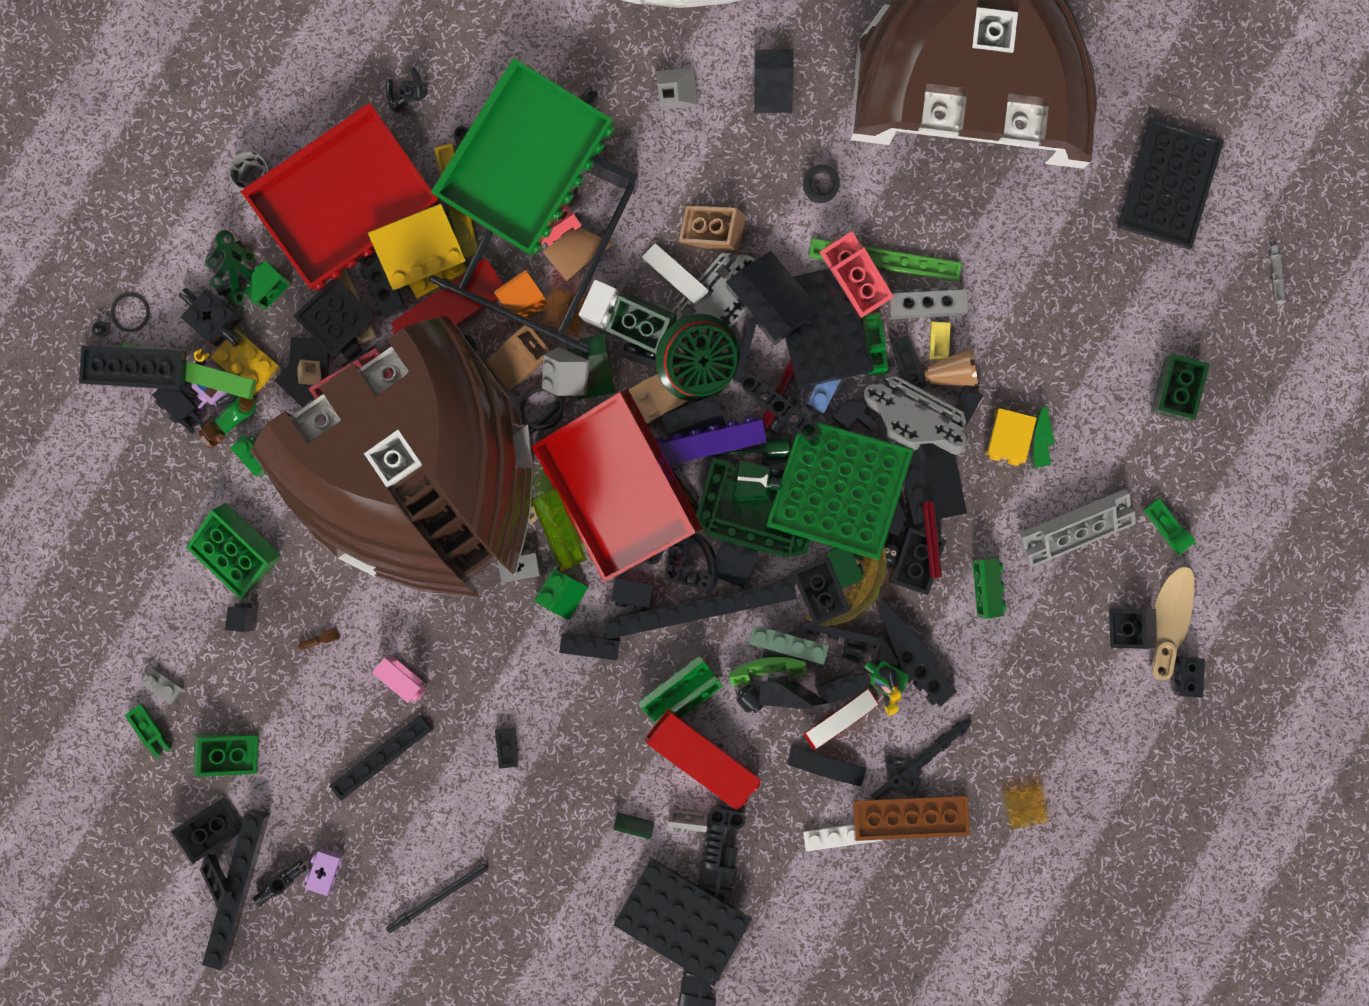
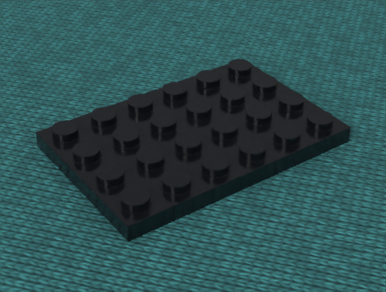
(1170, 183)
(831, 340)
(682, 921)

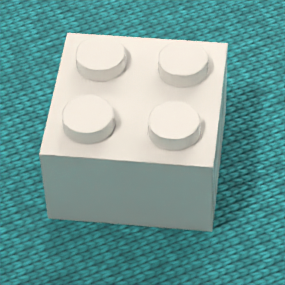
(599, 305)

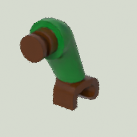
(230, 417)

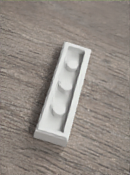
(675, 274)

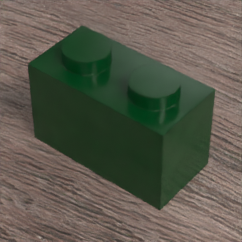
(845, 567)

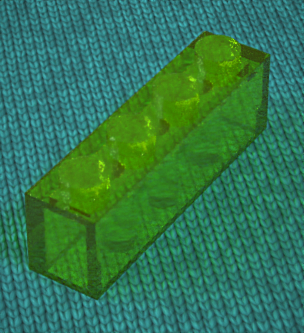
(558, 530)

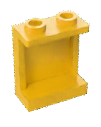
(1010, 437)

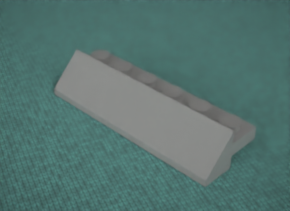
(1077, 528)

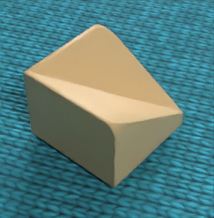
(309, 372)

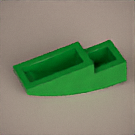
(876, 344)
(1041, 439)

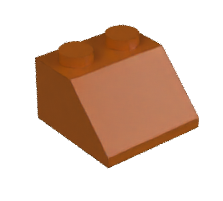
(521, 296)

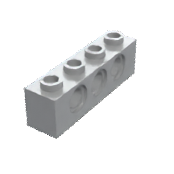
(957, 298)

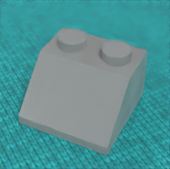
(564, 373)

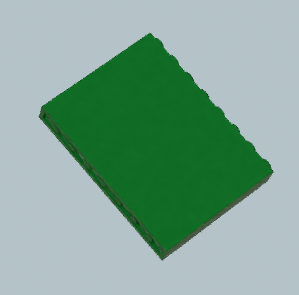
(523, 157)

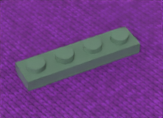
(788, 644)

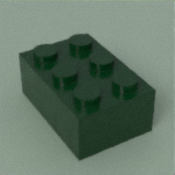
(639, 321)
(1180, 387)

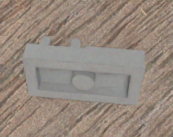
(161, 685)
(687, 820)

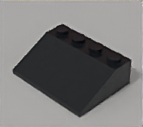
(771, 297)
(933, 478)

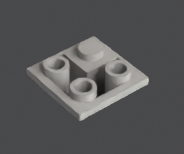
(676, 88)

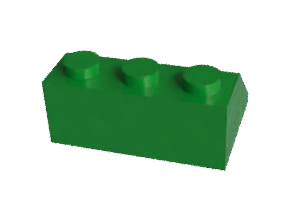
(988, 588)

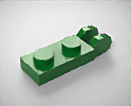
(147, 729)

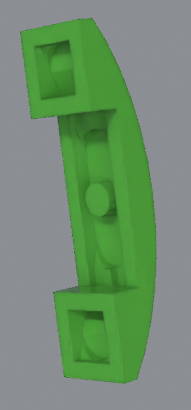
(766, 666)

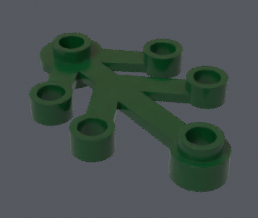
(229, 265)

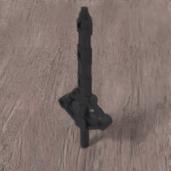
(913, 766)

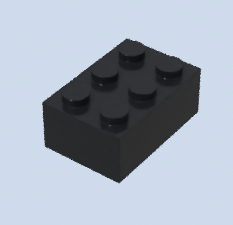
(913, 562)

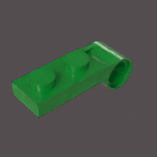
(1168, 527)

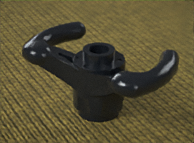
(407, 90)

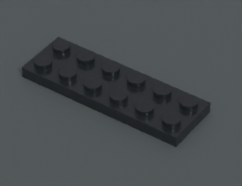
(132, 367)

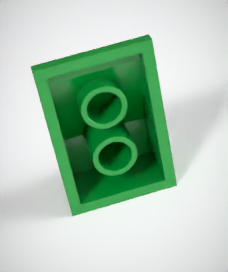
(224, 754)

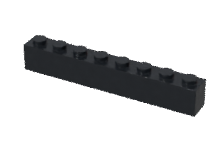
(239, 880)

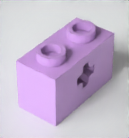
(331, 863)

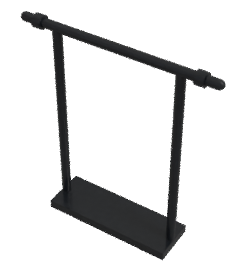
(600, 169)

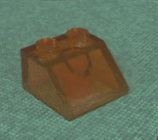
(556, 309)

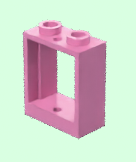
(400, 679)

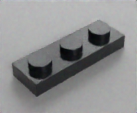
(216, 881)

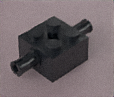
(200, 313)

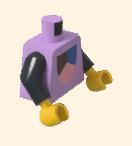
(206, 394)

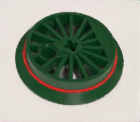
(691, 327)

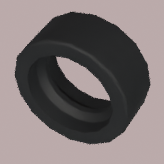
(835, 186)

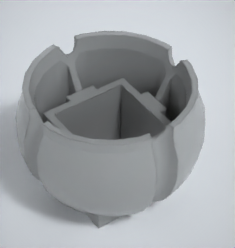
(241, 166)

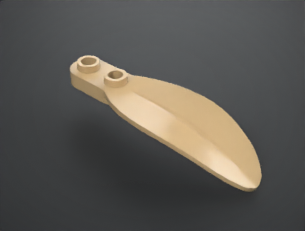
(1173, 618)

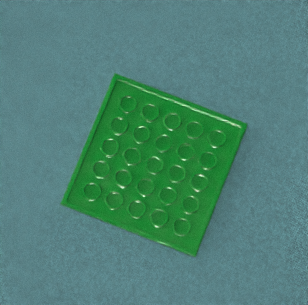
(841, 490)

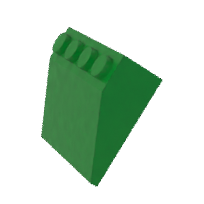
(232, 550)

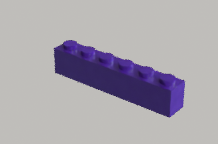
(713, 440)

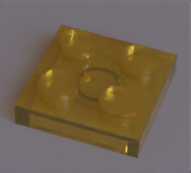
(1025, 806)

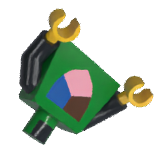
(889, 681)

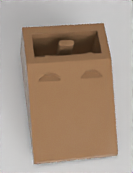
(518, 358)

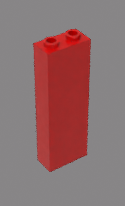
(452, 305)
(703, 759)

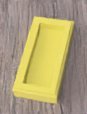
(939, 340)

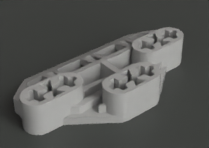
(720, 300)
(917, 422)

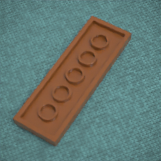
(911, 818)

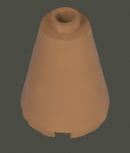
(954, 370)

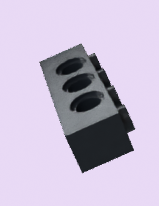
(394, 303)

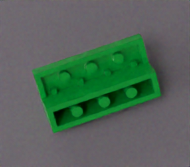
(682, 691)

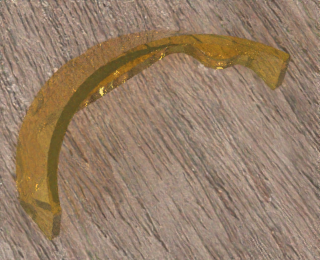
(864, 591)

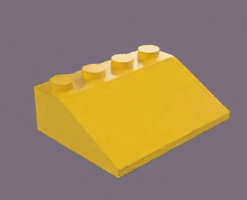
(416, 246)

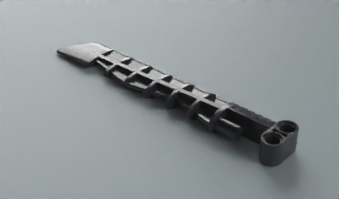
(716, 879)

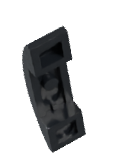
(826, 766)

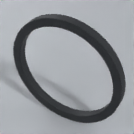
(134, 329)

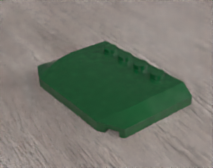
(742, 521)

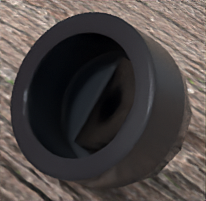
(100, 325)

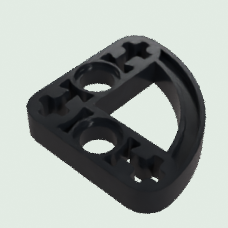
(682, 572)

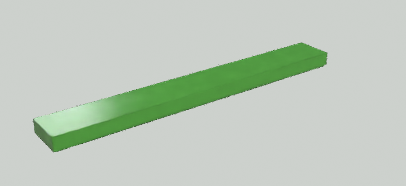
(901, 262)
(217, 379)

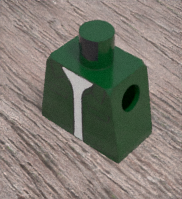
(755, 482)

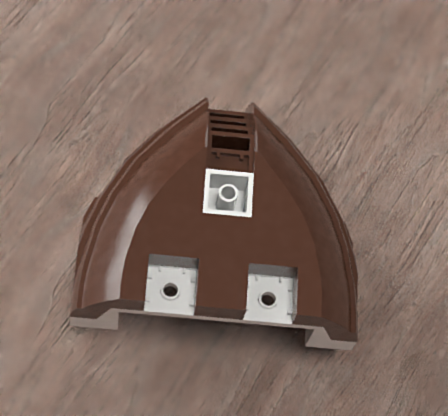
(983, 70)
(412, 470)

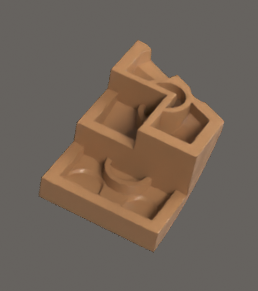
(573, 251)

